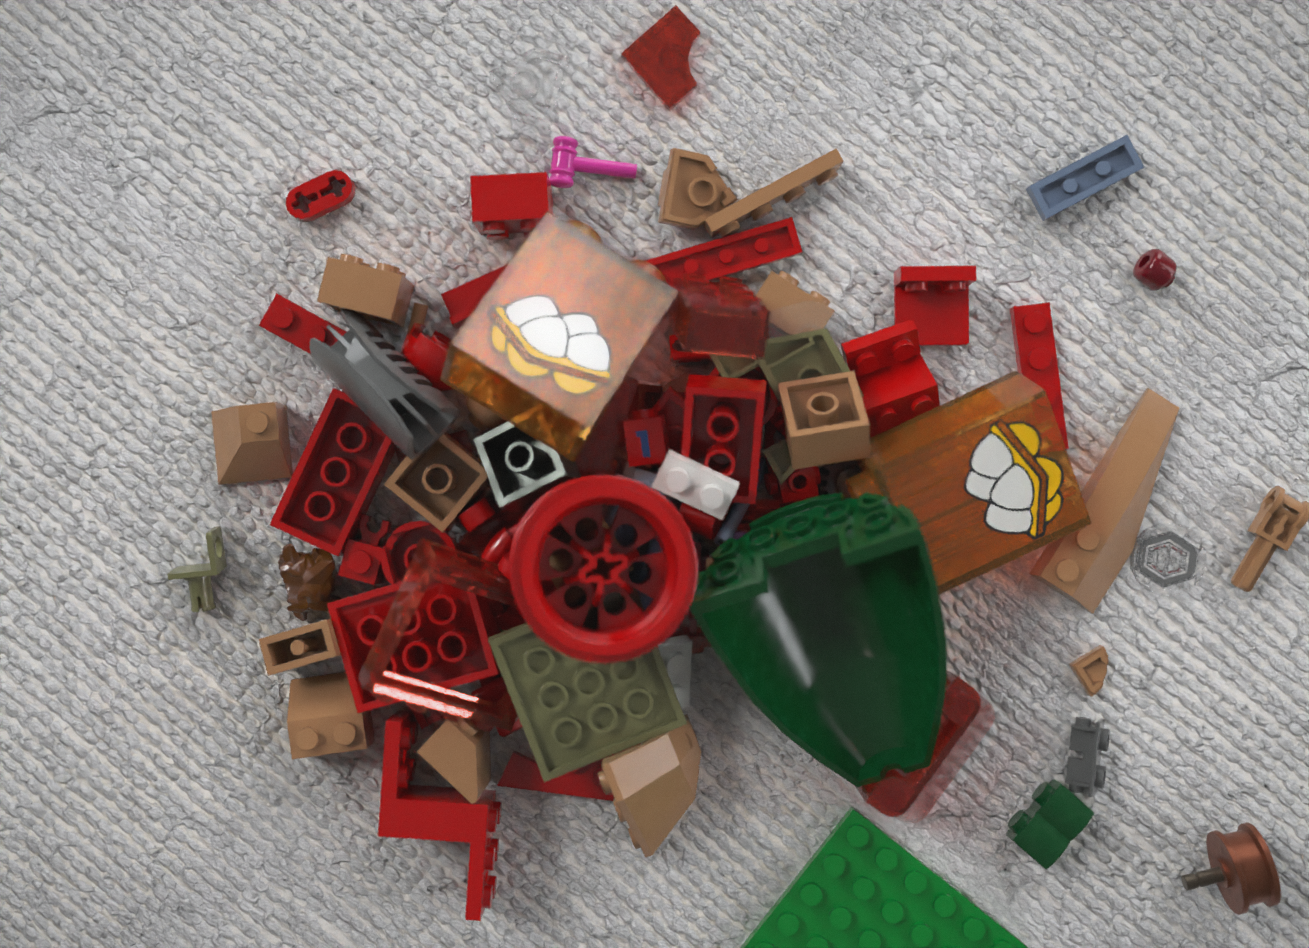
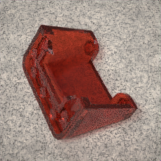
(915, 794)

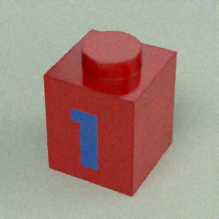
(646, 437)

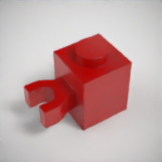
(363, 555)

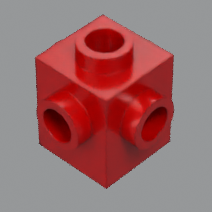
(797, 487)

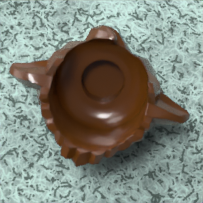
(307, 580)

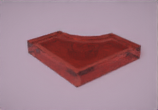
(663, 55)

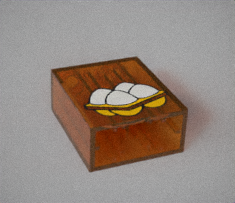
(558, 334)
(979, 478)

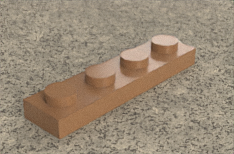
(788, 188)

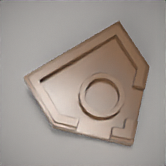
(691, 190)

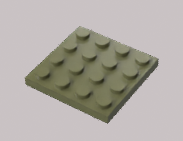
(582, 708)

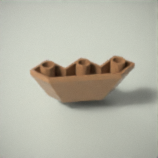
(654, 784)

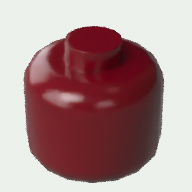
(1155, 270)

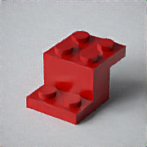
(891, 375)

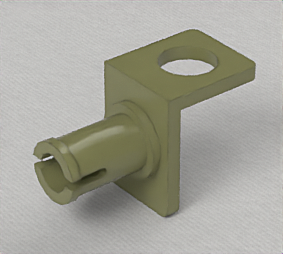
(200, 574)

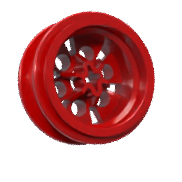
(669, 578)

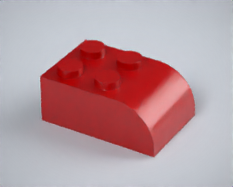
(726, 428)

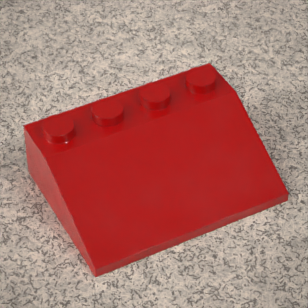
(440, 646)

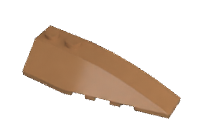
(1116, 499)

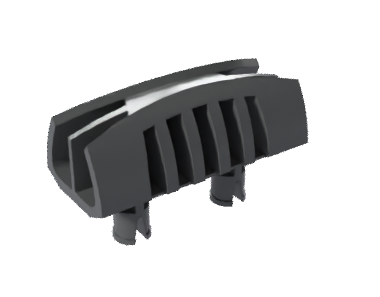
(385, 385)

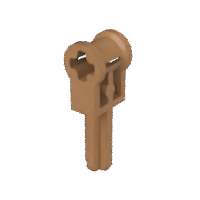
(1273, 529)

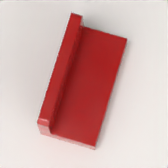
(466, 297)

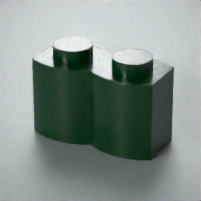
(1049, 823)

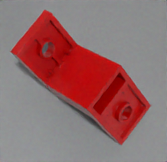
(438, 813)

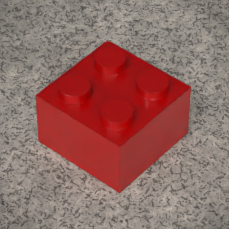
(509, 203)

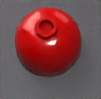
(427, 354)

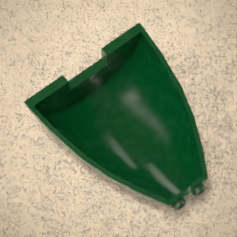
(834, 630)

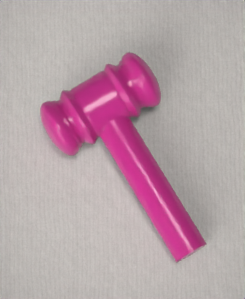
(566, 162)

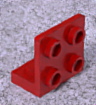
(935, 301)

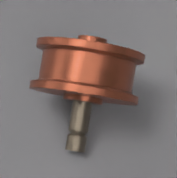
(1240, 868)

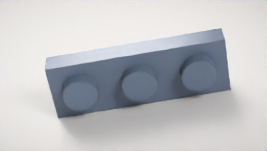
(1085, 177)

